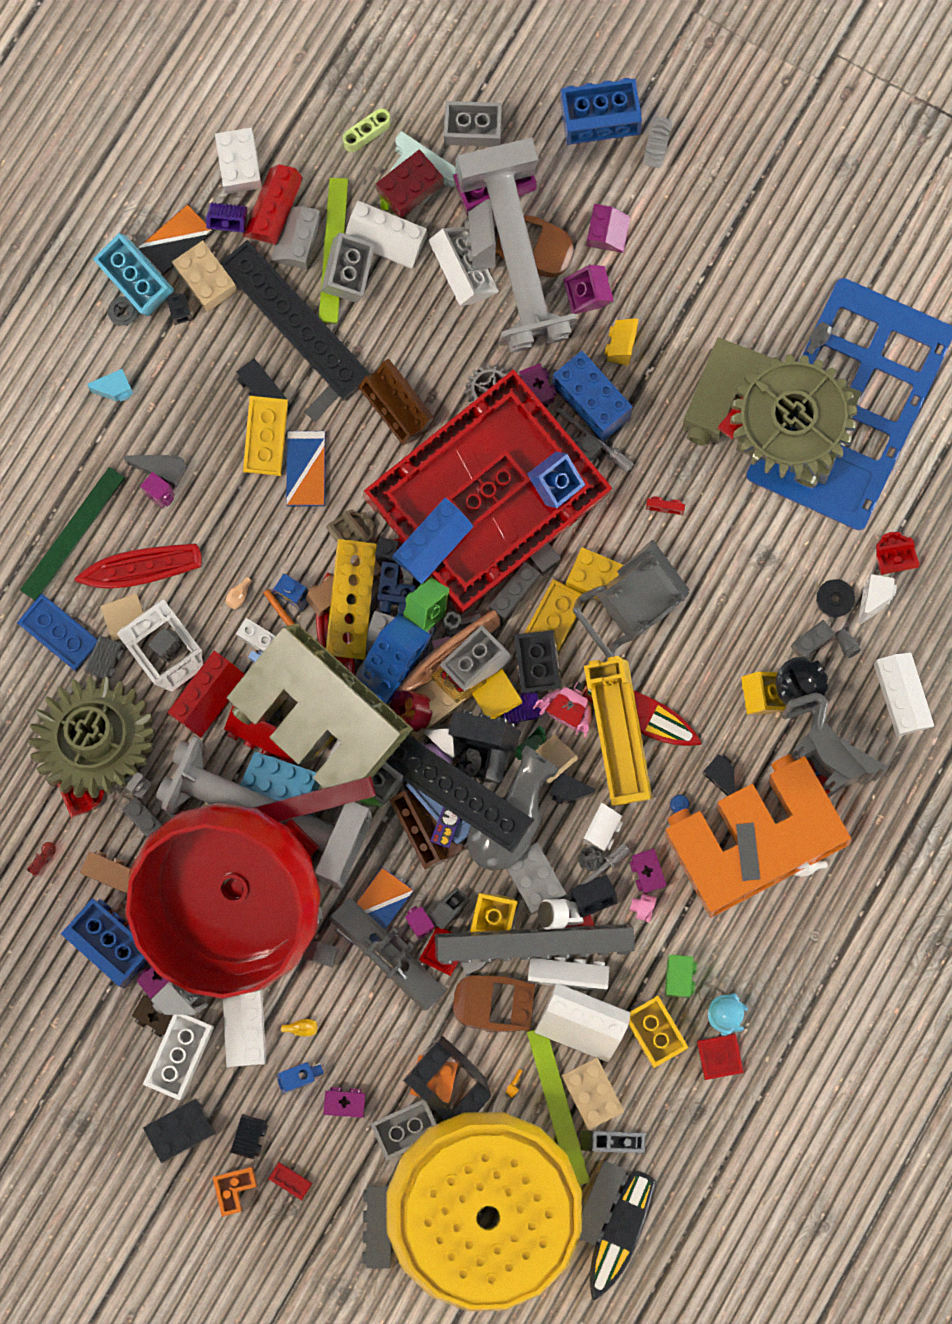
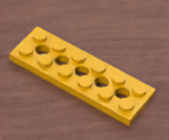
(362, 592)

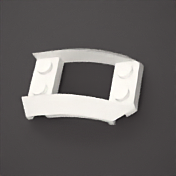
(144, 625)

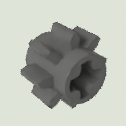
(590, 859)

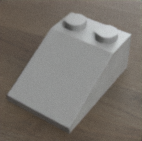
(475, 659)

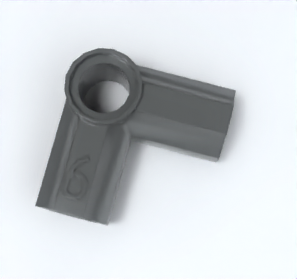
(455, 623)

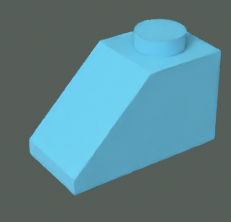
(112, 386)

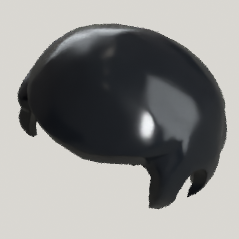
(799, 678)

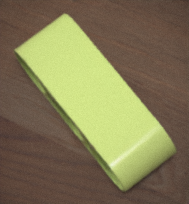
(356, 132)

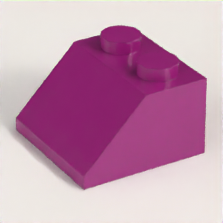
(608, 228)
(588, 289)

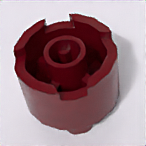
(412, 708)

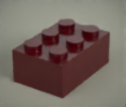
(409, 183)

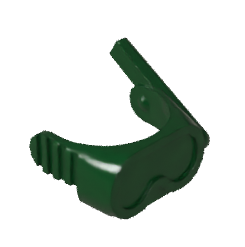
(534, 741)

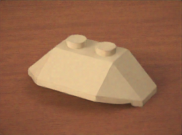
(441, 705)

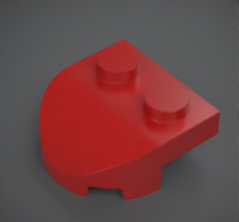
(895, 553)
(78, 806)

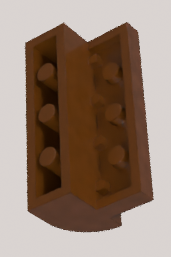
(396, 402)
(419, 828)

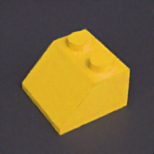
(622, 341)
(761, 693)
(493, 913)

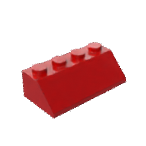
(273, 204)
(206, 694)
(256, 736)

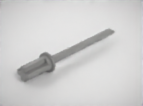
(614, 455)
(611, 860)

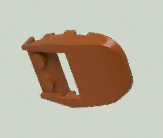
(552, 249)
(474, 1000)

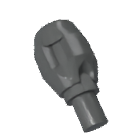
(819, 337)

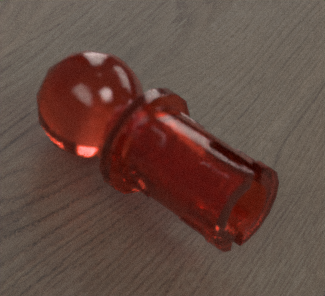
(48, 849)

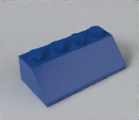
(433, 540)

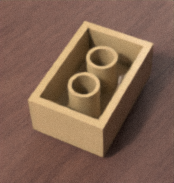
(204, 276)
(592, 1093)

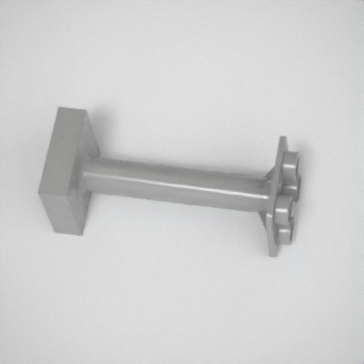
(498, 170)
(337, 842)

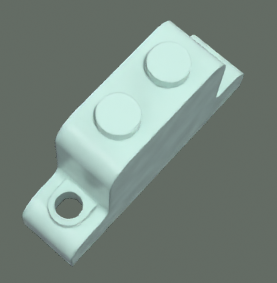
(407, 146)

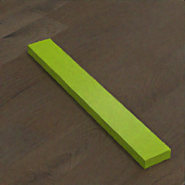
(334, 225)
(557, 1104)

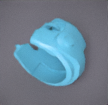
(726, 1014)

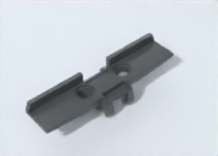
(415, 981)

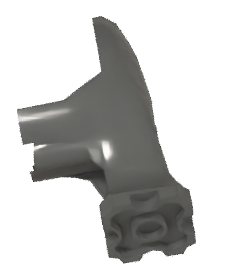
(523, 795)

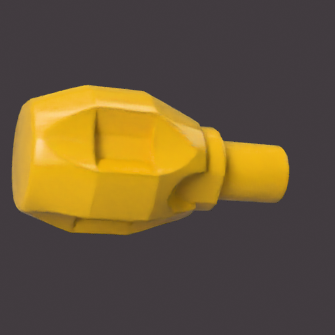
(301, 1027)

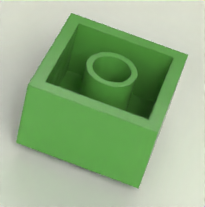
(427, 604)
(679, 976)

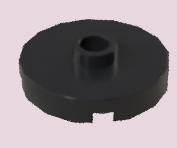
(839, 589)

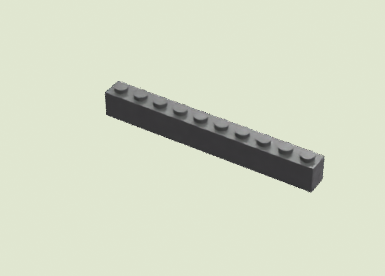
(534, 942)

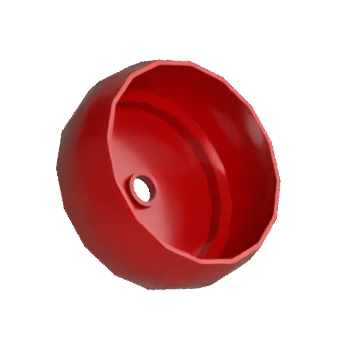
(198, 931)

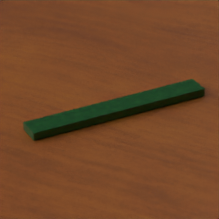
(72, 534)

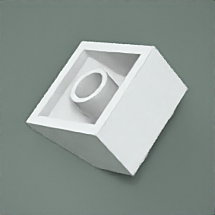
(602, 828)

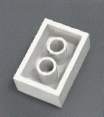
(238, 160)

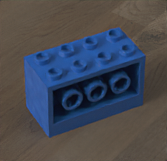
(601, 111)
(592, 396)
(392, 657)
(95, 943)

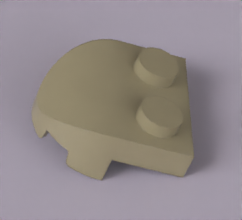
(352, 527)

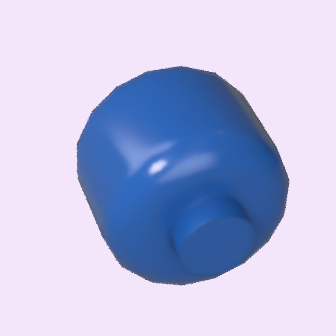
(679, 803)

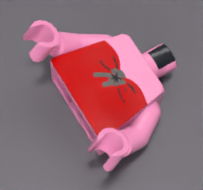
(568, 707)

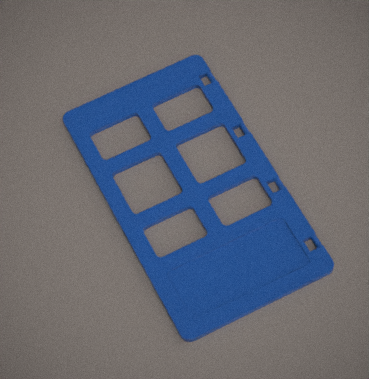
(857, 475)

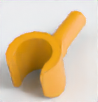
(511, 1090)

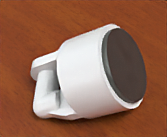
(555, 913)

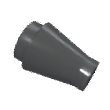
(848, 644)

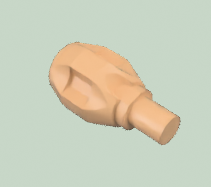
(238, 594)

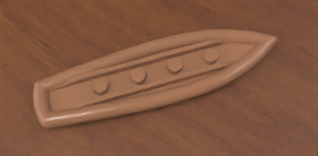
(430, 664)

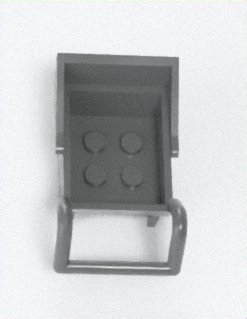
(637, 596)
(828, 753)

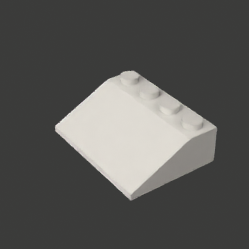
(583, 1022)

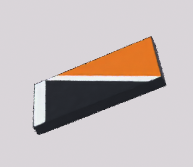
(174, 239)

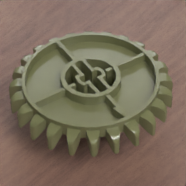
(788, 391)
(92, 738)

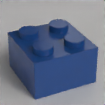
(556, 479)

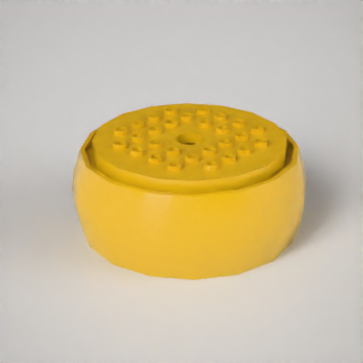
(477, 1164)

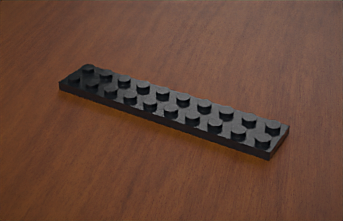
(295, 320)
(460, 794)

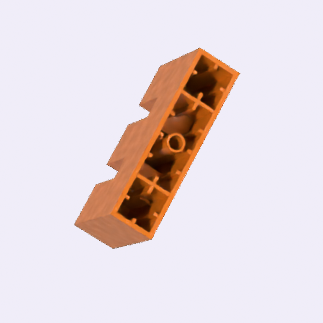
(804, 837)

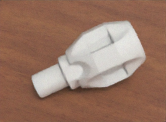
(810, 869)

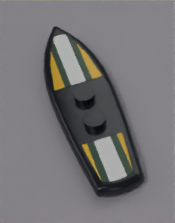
(621, 1233)

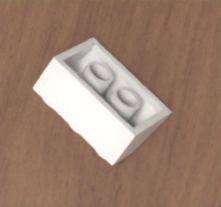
(875, 596)

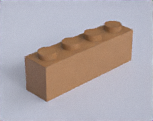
(320, 596)
(106, 871)

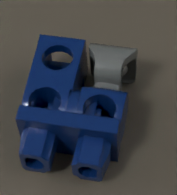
(390, 591)

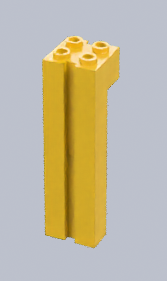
(619, 730)

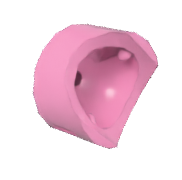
(643, 907)

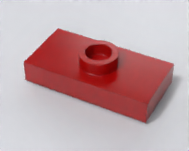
(290, 1181)

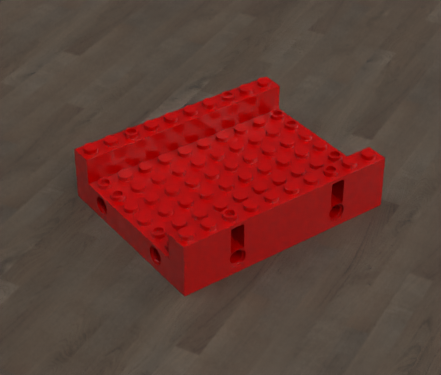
(483, 469)

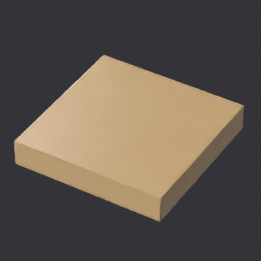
(120, 613)
(558, 754)

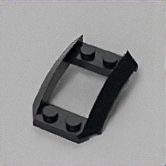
(430, 1065)

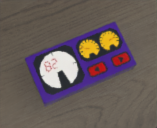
(445, 828)

